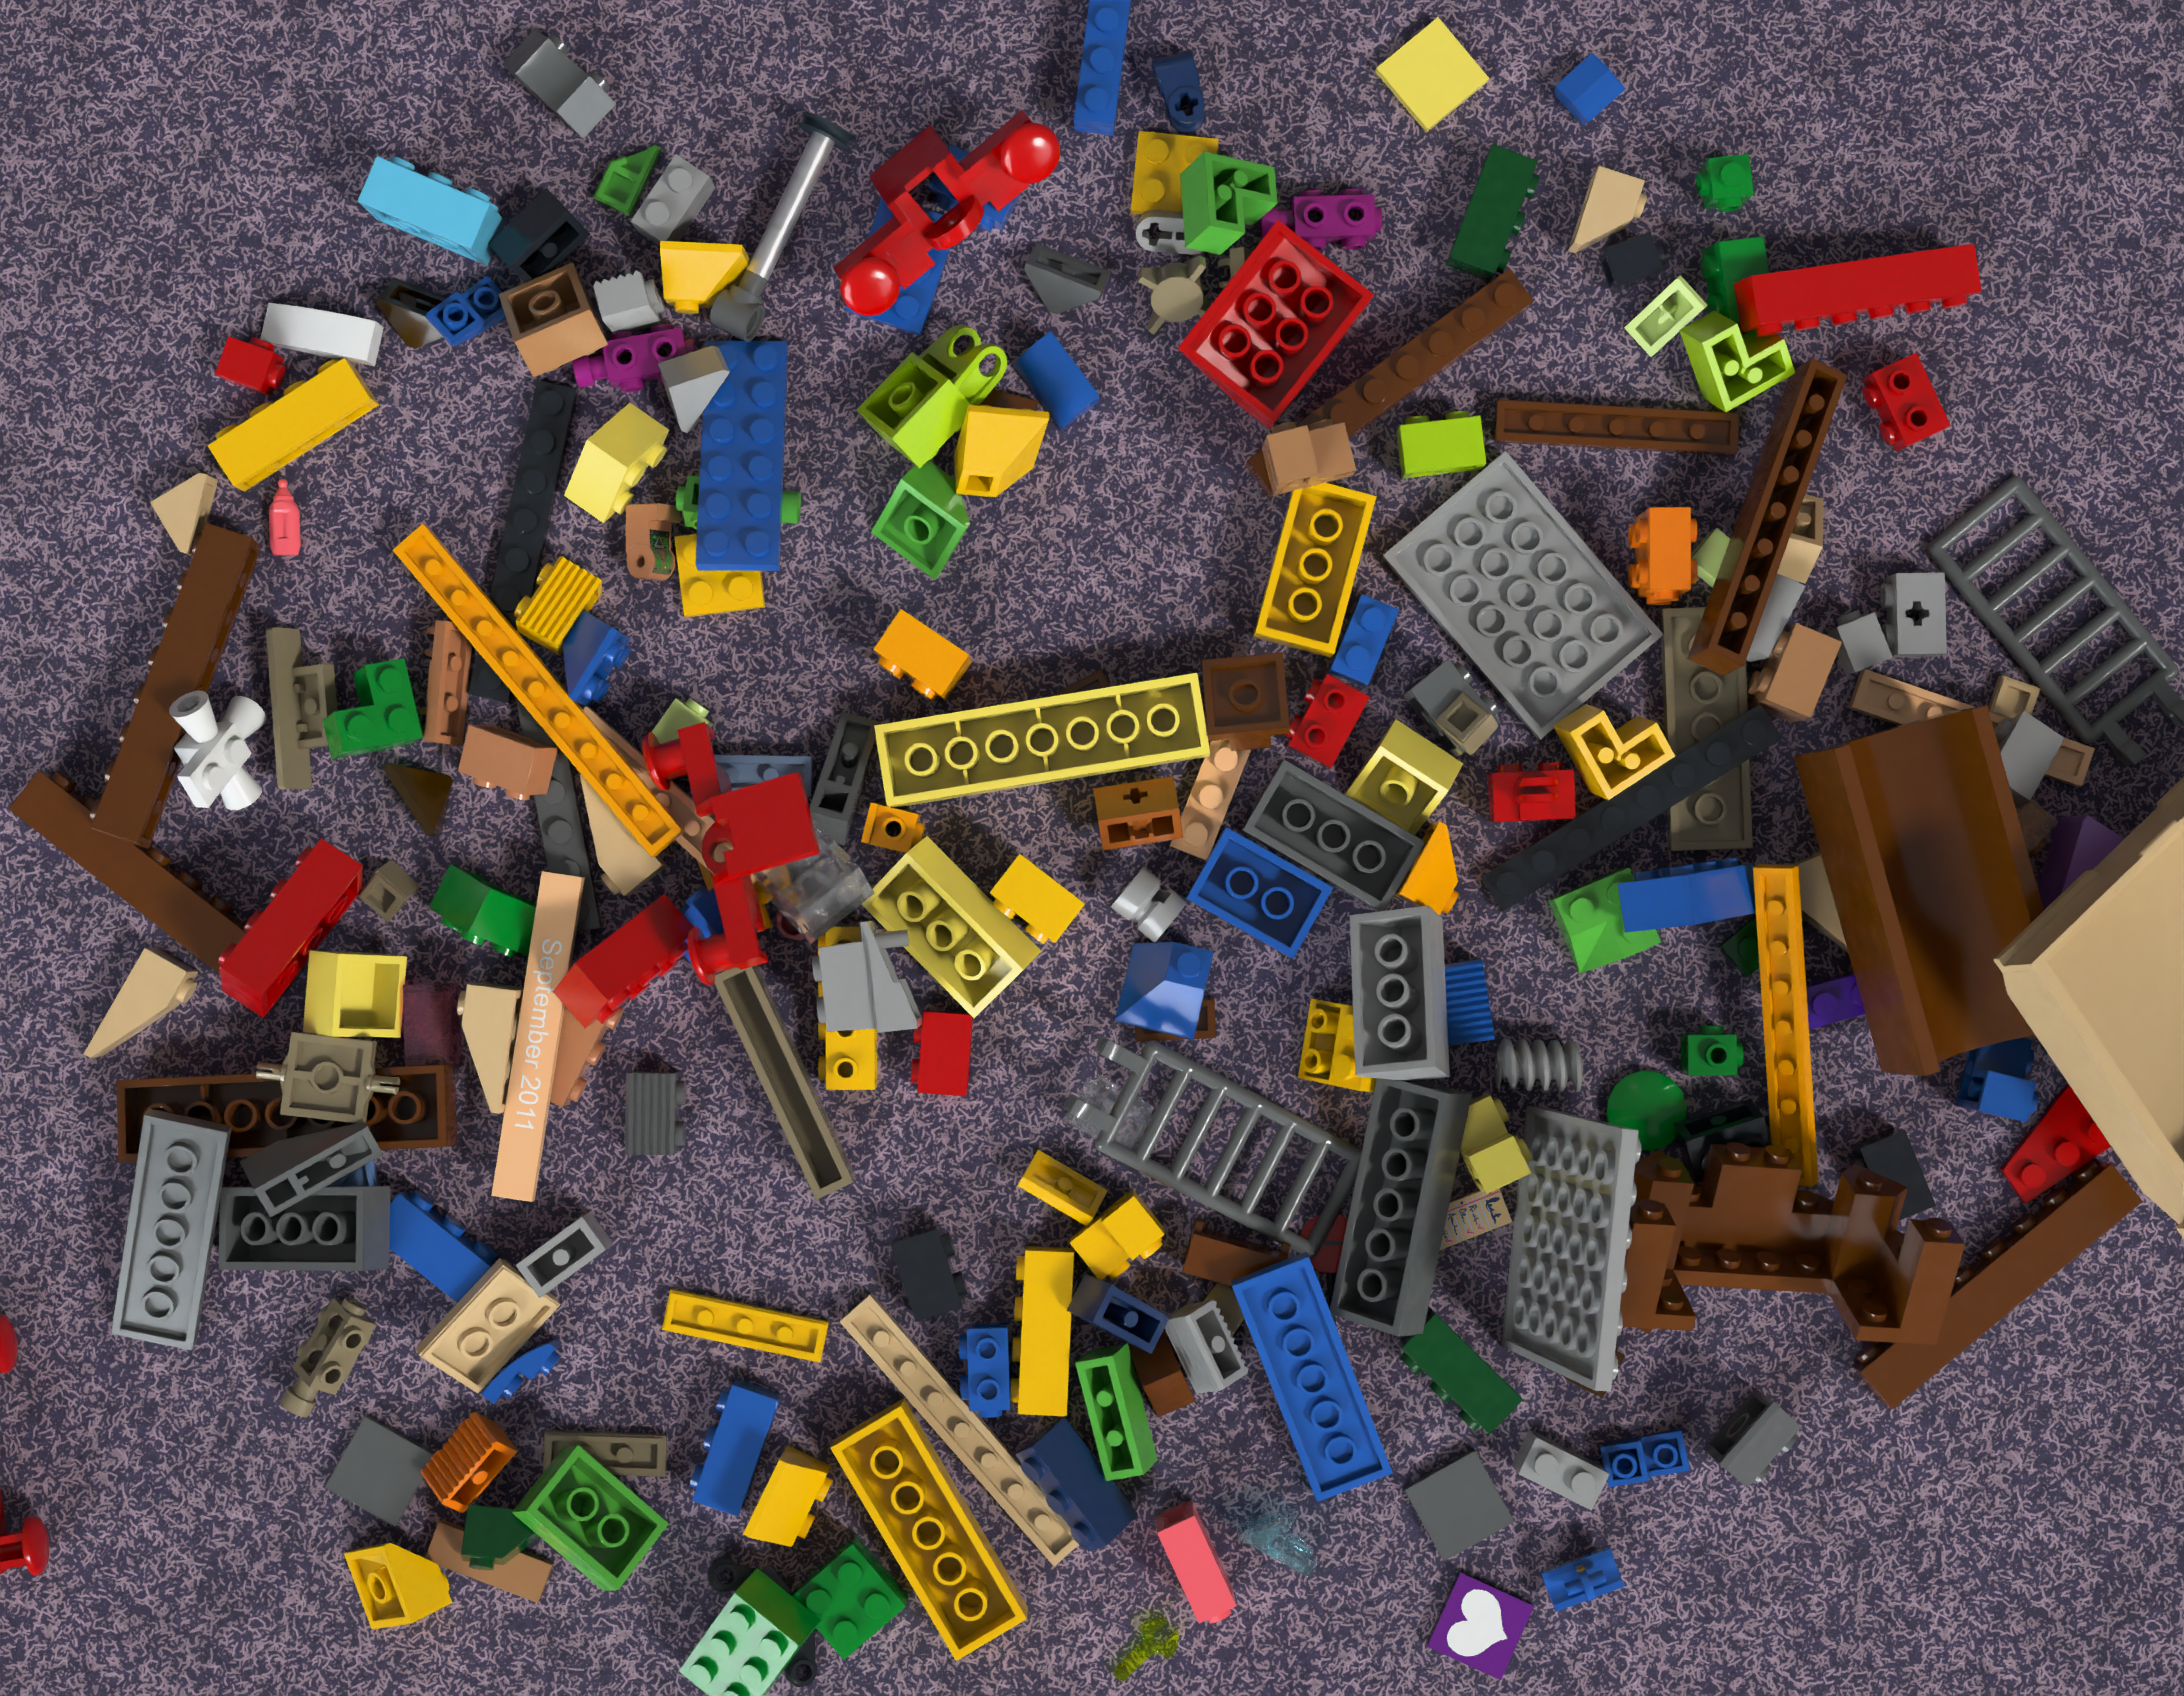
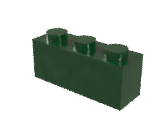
(1493, 213)
(1459, 1374)

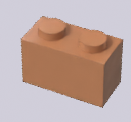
(507, 761)

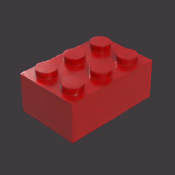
(625, 963)

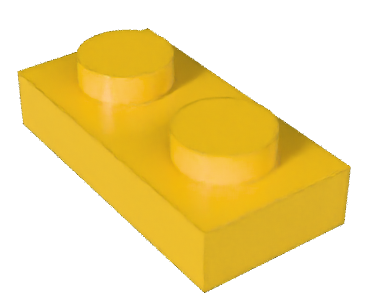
(1062, 1188)

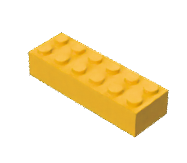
(930, 1529)

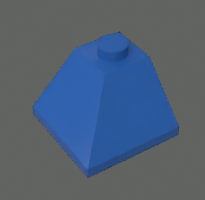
(1165, 987)

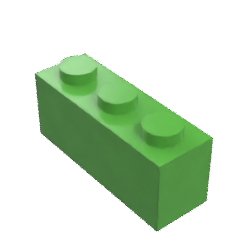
(1116, 1412)

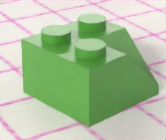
(1594, 923)

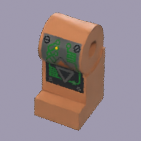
(650, 540)

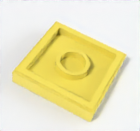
(1432, 74)

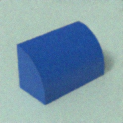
(1056, 381)

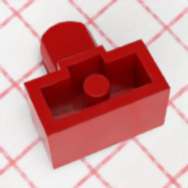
(1531, 794)

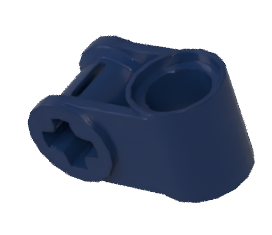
(1180, 86)

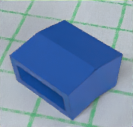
(1588, 89)

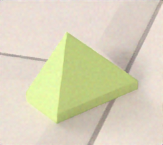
(1665, 316)

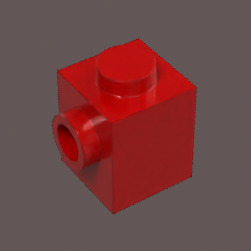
(251, 365)

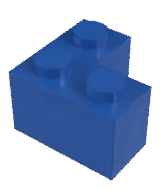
(1996, 1082)

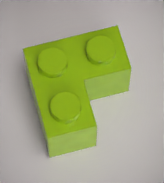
(1732, 365)

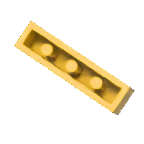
(292, 424)
(1045, 1331)

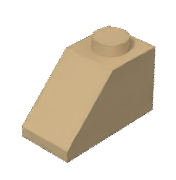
(1607, 207)
(1804, 542)

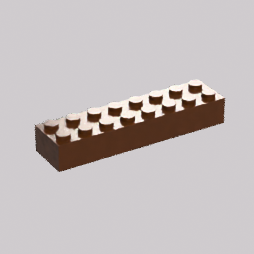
(414, 1118)

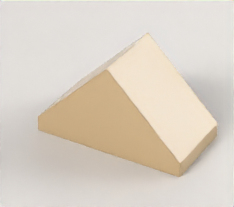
(186, 509)

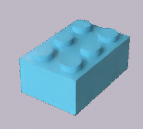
(432, 208)

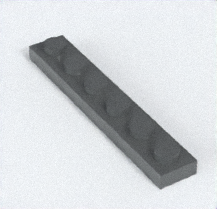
(563, 825)

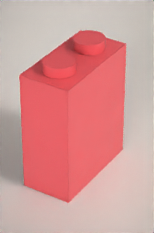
(1196, 1563)

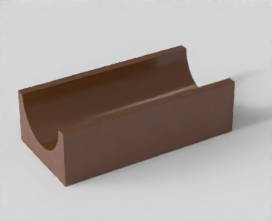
(1925, 881)

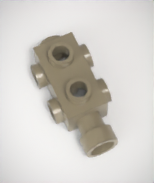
(336, 1349)

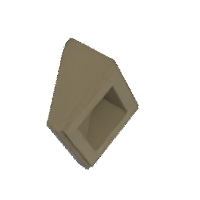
(1467, 723)
(388, 890)
(1228, 1304)

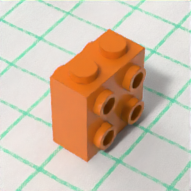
(1662, 554)

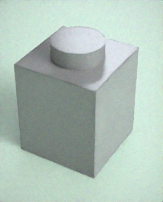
(1861, 643)

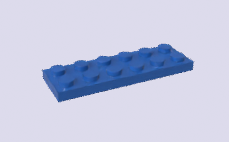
(744, 460)
(1311, 1376)

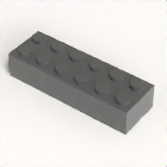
(1400, 1205)

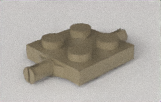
(328, 1077)

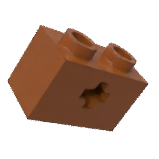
(1138, 813)

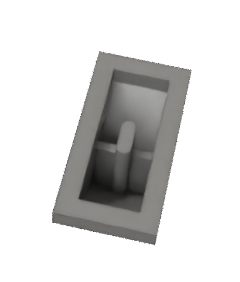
(692, 383)

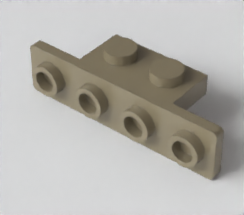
(299, 704)

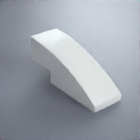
(322, 333)

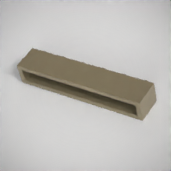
(785, 1080)

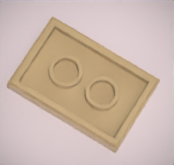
(487, 1326)

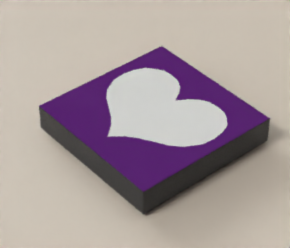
(1479, 1625)

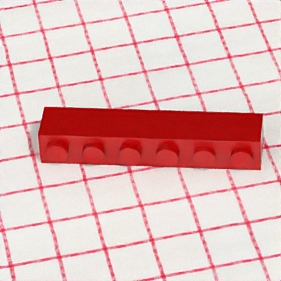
(1857, 288)

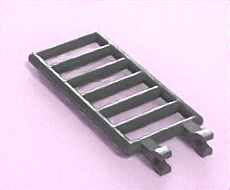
(2107, 725)
(1209, 1193)

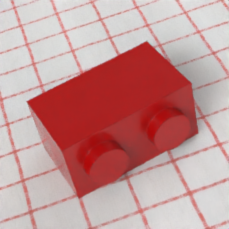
(943, 1053)

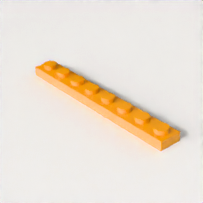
(1786, 1014)

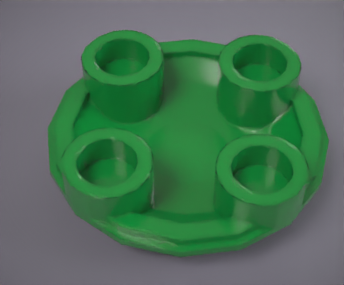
(1648, 1104)

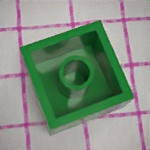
(851, 1596)

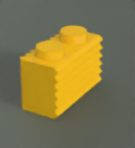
(557, 603)

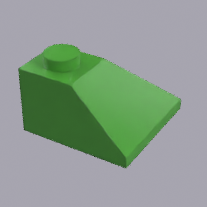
(924, 519)

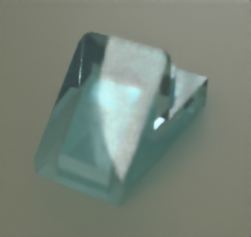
(1269, 1536)

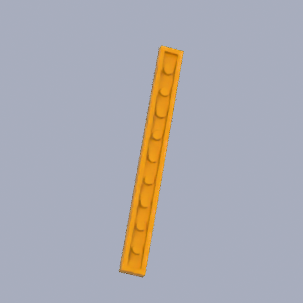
(538, 690)

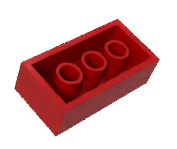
(290, 926)

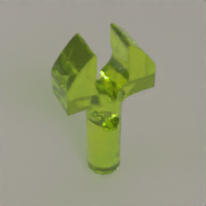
(1147, 1648)

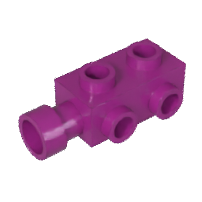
(1335, 222)
(644, 360)

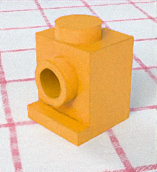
(876, 825)

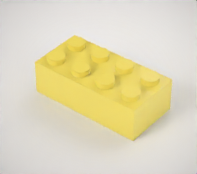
(951, 926)

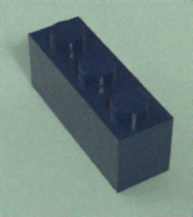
(1076, 1485)

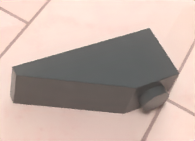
(844, 776)
(307, 1163)

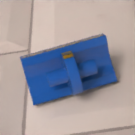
(1582, 1578)

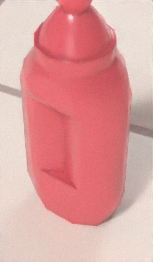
(284, 523)

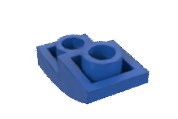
(468, 314)
(537, 1360)
(1644, 1457)

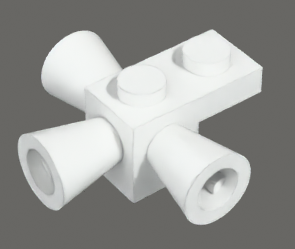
(217, 750)

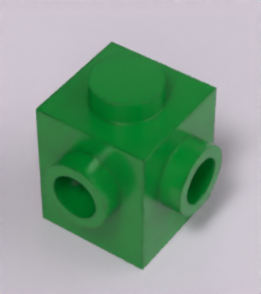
(1725, 182)
(1710, 1052)

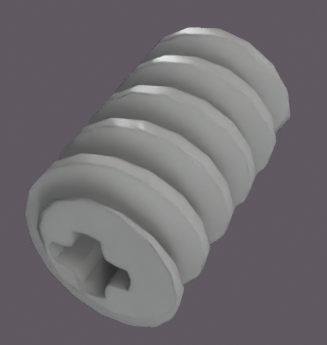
(1538, 1063)

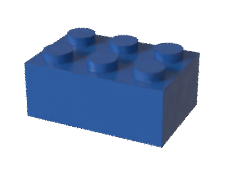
(1259, 893)
(1687, 895)

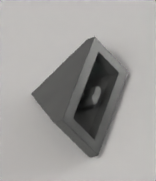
(1063, 279)

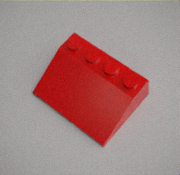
(1275, 324)

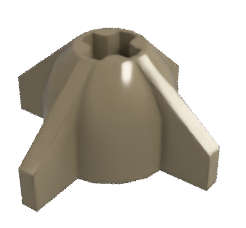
(1175, 291)

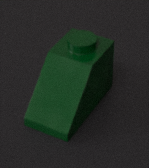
(493, 1537)

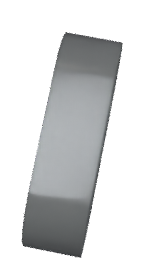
(1165, 241)

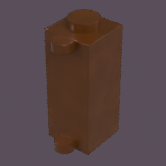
(1226, 1257)

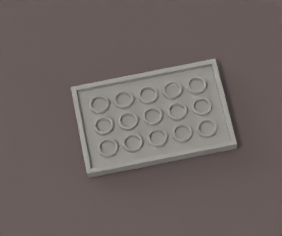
(1522, 595)

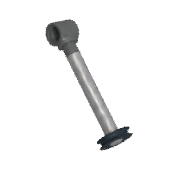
(740, 308)

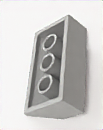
(1399, 994)

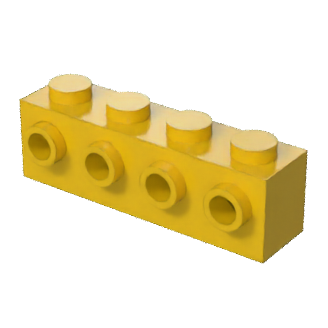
(849, 1053)

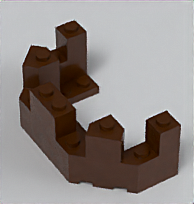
(1763, 1234)

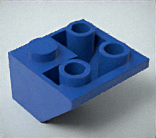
(590, 656)

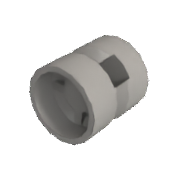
(1149, 904)

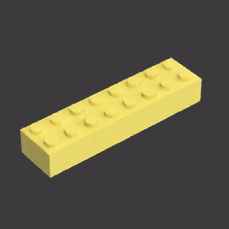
(1042, 740)

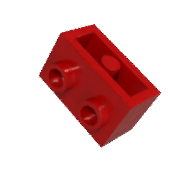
(1904, 403)
(1326, 721)

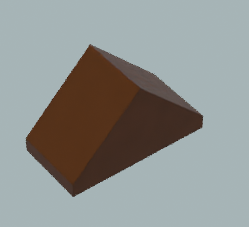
(1162, 1377)

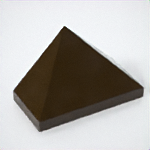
(406, 311)
(424, 794)

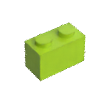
(1440, 445)

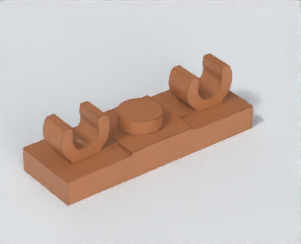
(447, 685)

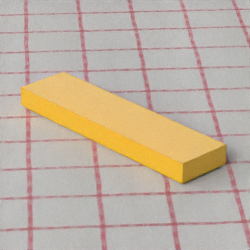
(745, 1325)

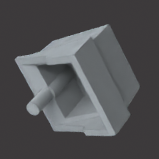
(863, 985)

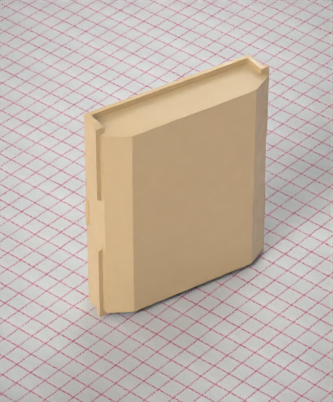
(2107, 997)

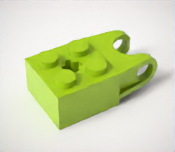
(930, 394)

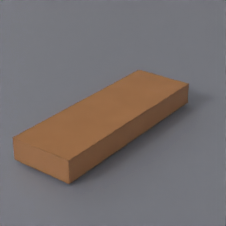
(522, 1575)

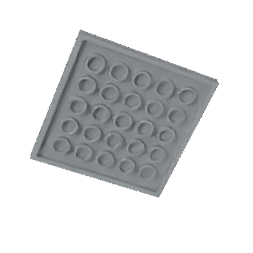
(1571, 1245)

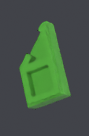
(626, 180)

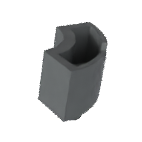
(550, 75)

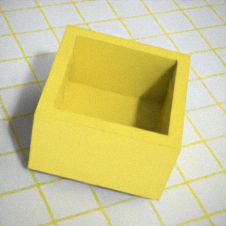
(354, 994)

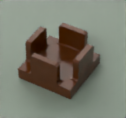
(1246, 700)

